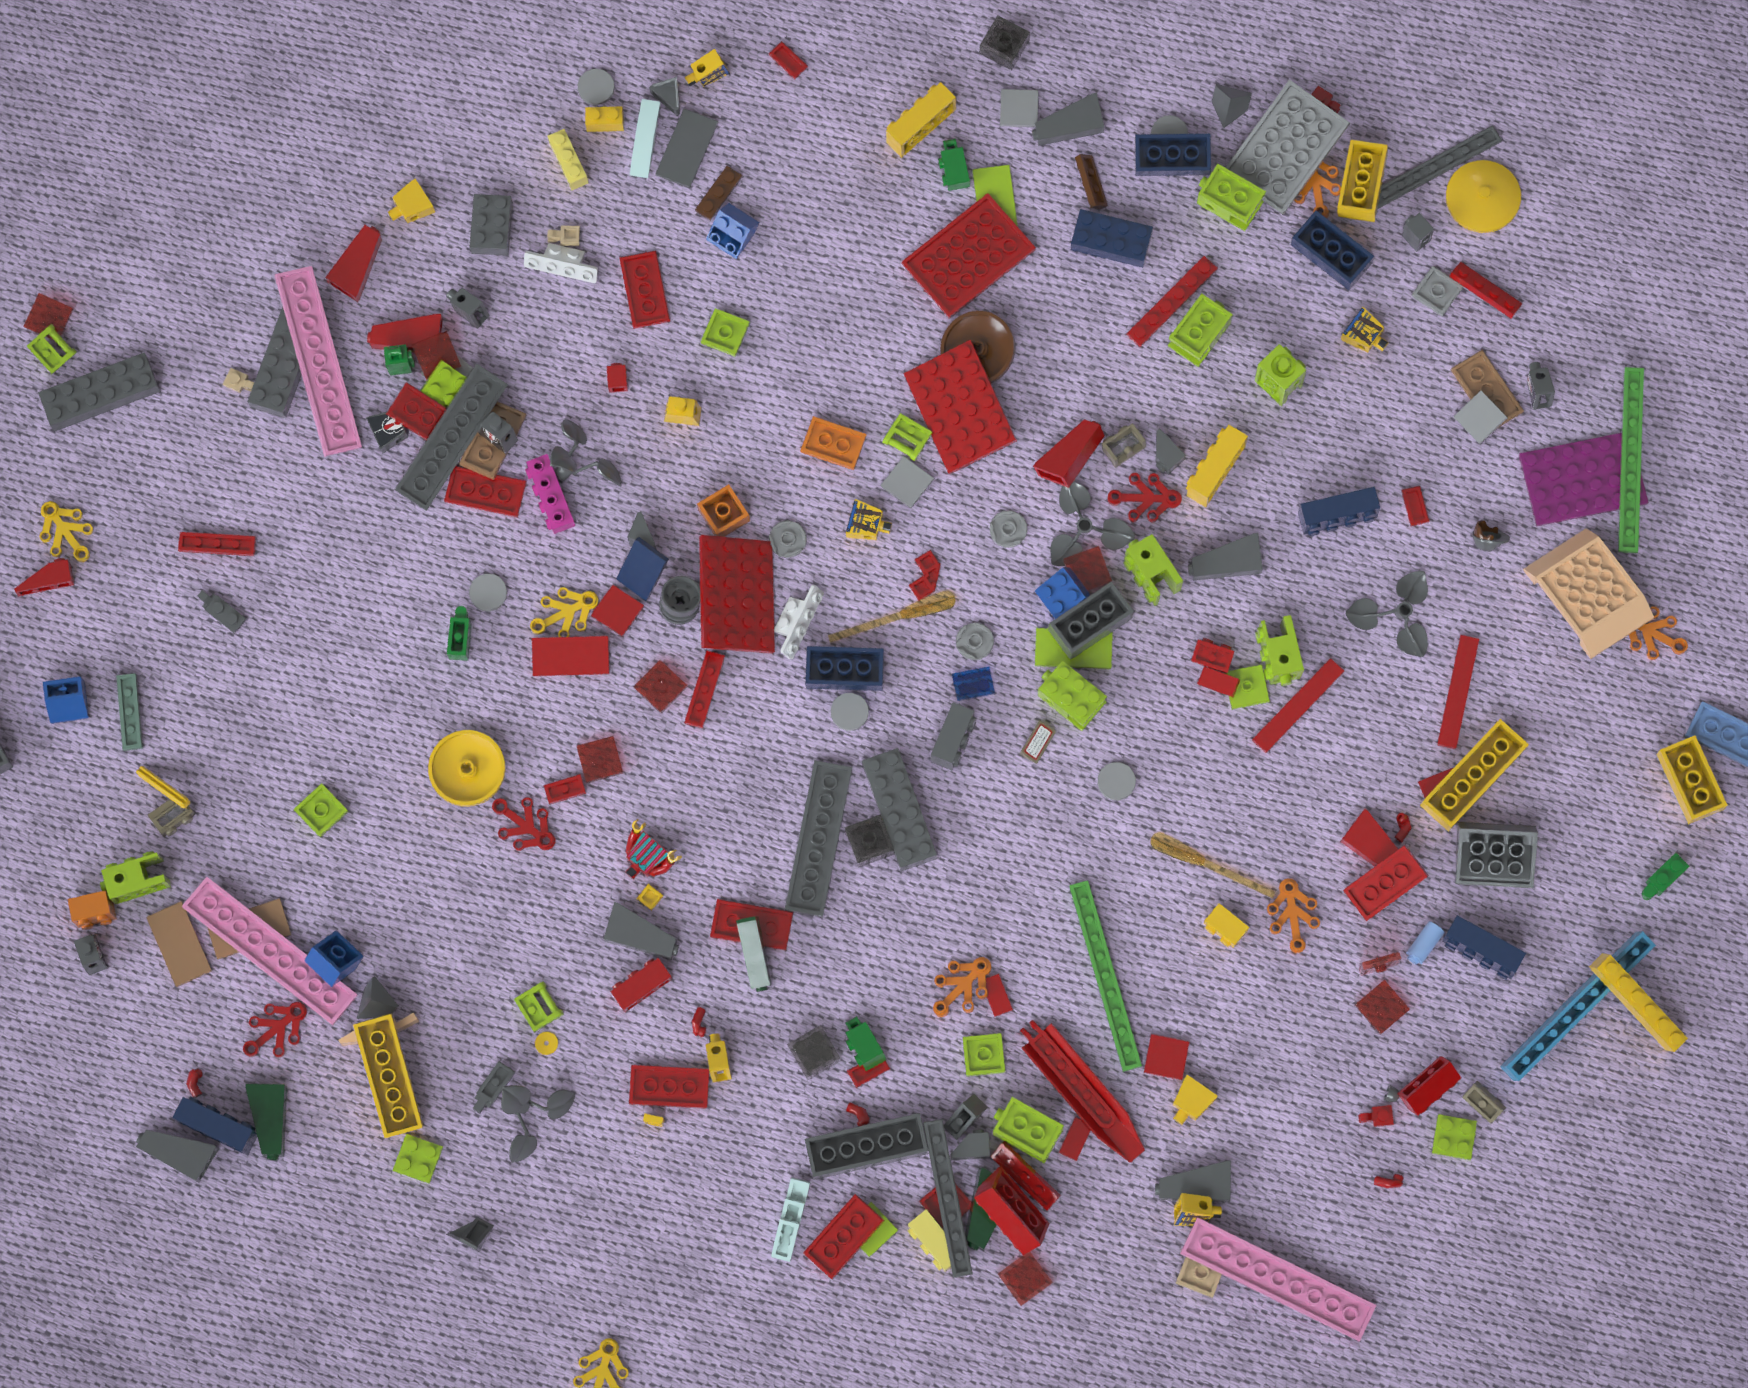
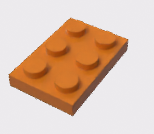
(833, 443)

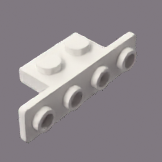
(563, 262)
(796, 620)

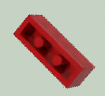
(641, 984)
(1429, 1085)

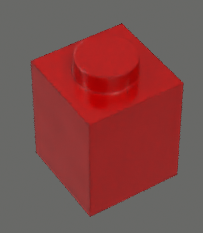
(617, 378)

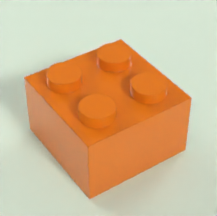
(723, 512)
(91, 910)

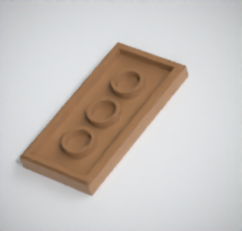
(1479, 375)
(481, 454)
(269, 912)
(179, 944)

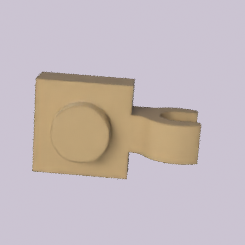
(567, 236)
(237, 381)

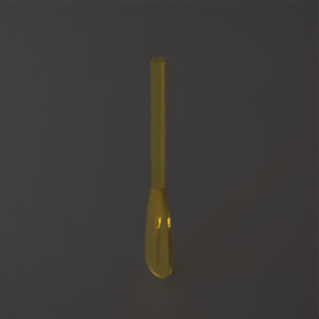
(927, 606)
(1180, 851)

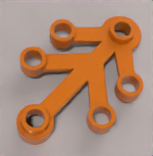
(1315, 182)
(1650, 630)
(1292, 912)
(963, 984)

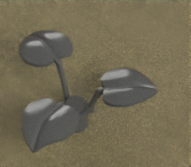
(566, 465)
(1076, 498)
(1410, 587)
(517, 1101)

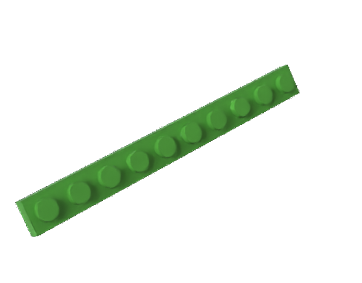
(1631, 460)
(1105, 976)

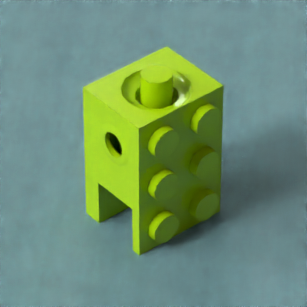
(1230, 197)
(1200, 329)
(1280, 374)
(1150, 566)
(1280, 653)
(1071, 695)
(131, 879)
(1027, 1129)

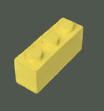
(567, 159)
(932, 1239)

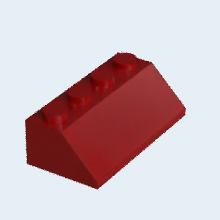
(1012, 1211)

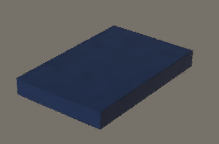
(642, 569)

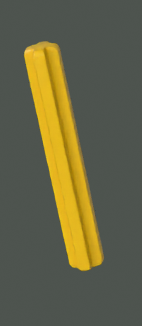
(163, 787)

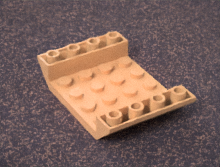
(1591, 591)

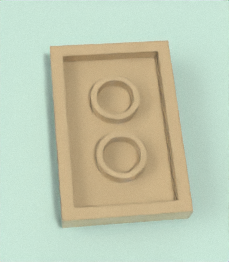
(1198, 1278)

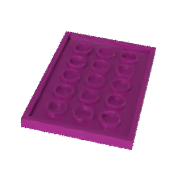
(1575, 479)

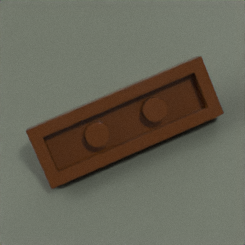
(1091, 181)
(718, 193)

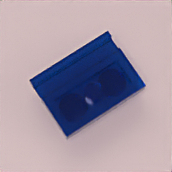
(973, 683)

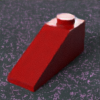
(50, 577)

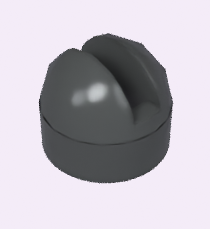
(1392, 1095)

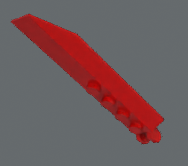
(1083, 1090)

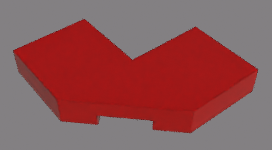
(926, 584)

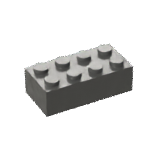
(1091, 620)

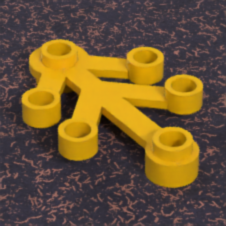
(64, 528)
(567, 611)
(602, 1371)

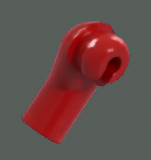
(1404, 826)
(698, 1030)
(192, 1081)
(860, 1112)
(1389, 1183)

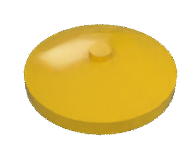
(1483, 196)
(466, 768)

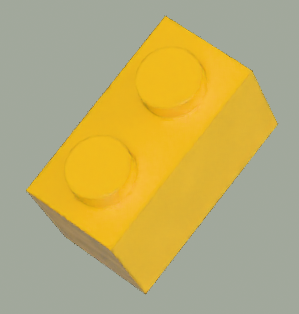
(604, 119)
(1225, 926)

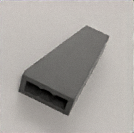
(1071, 122)
(1230, 560)
(636, 933)
(181, 1154)
(1204, 1181)

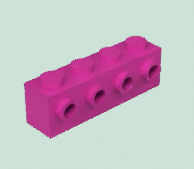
(550, 493)

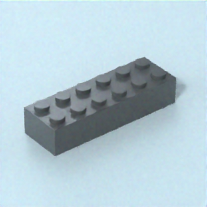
(278, 373)
(99, 392)
(899, 809)
(866, 1146)

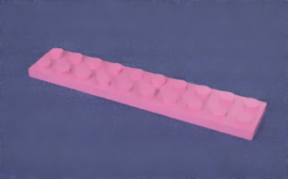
(318, 361)
(267, 950)
(1278, 1279)

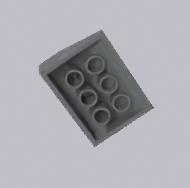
(1496, 854)

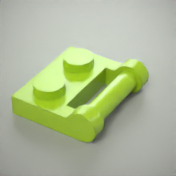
(46, 353)
(909, 431)
(533, 1011)

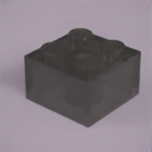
(1004, 42)
(869, 840)
(813, 1052)

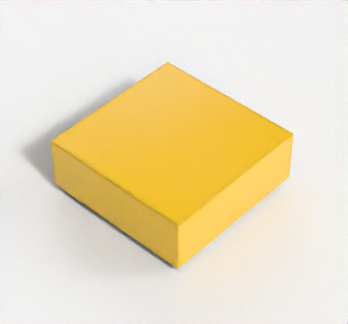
(650, 897)
(653, 1120)

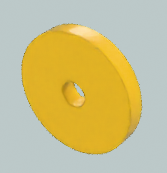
(551, 1047)

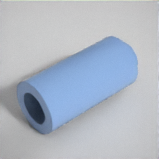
(1424, 943)

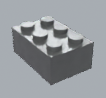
(491, 224)
(953, 737)

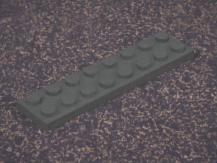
(450, 437)
(818, 839)

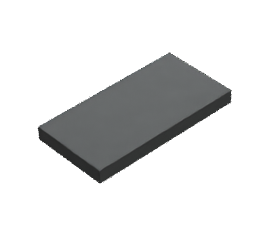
(686, 148)

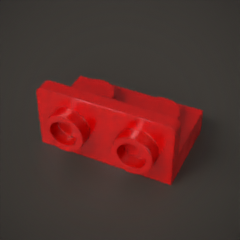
(1212, 655)

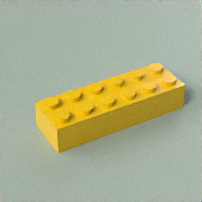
(1474, 775)
(388, 1075)

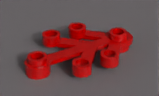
(1147, 498)
(526, 827)
(277, 1027)

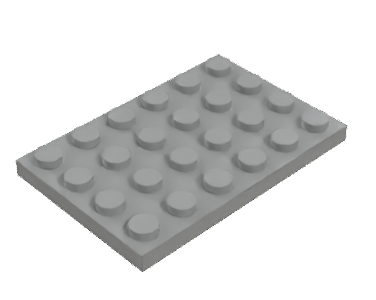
(1288, 145)

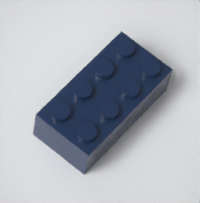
(1172, 154)
(1111, 238)
(1332, 250)
(1339, 511)
(844, 668)
(1483, 947)
(214, 1125)

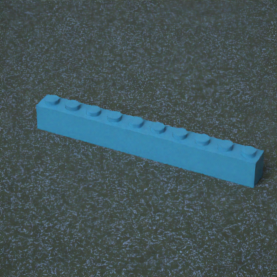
(1573, 1010)

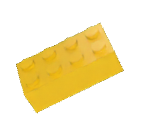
(920, 119)
(1362, 180)
(1216, 466)
(1691, 779)

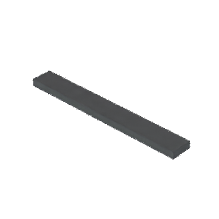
(1438, 165)
(947, 1198)

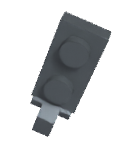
(222, 611)
(492, 1086)

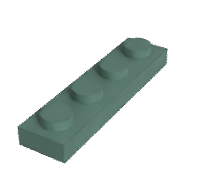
(129, 712)

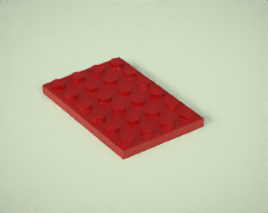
(968, 255)
(960, 407)
(736, 594)

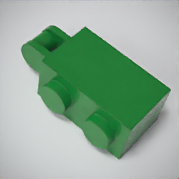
(954, 166)
(398, 360)
(459, 635)
(1664, 877)
(864, 1044)

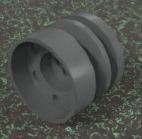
(679, 590)

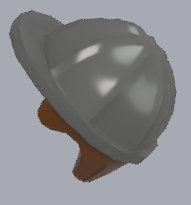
(1488, 538)

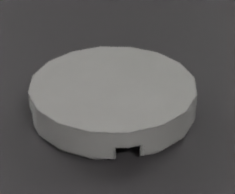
(596, 86)
(1169, 125)
(1008, 535)
(782, 541)
(488, 592)
(979, 645)
(849, 711)
(1116, 781)

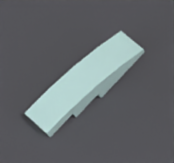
(645, 138)
(790, 1219)

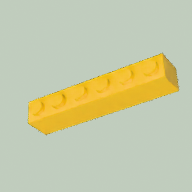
(1638, 1002)

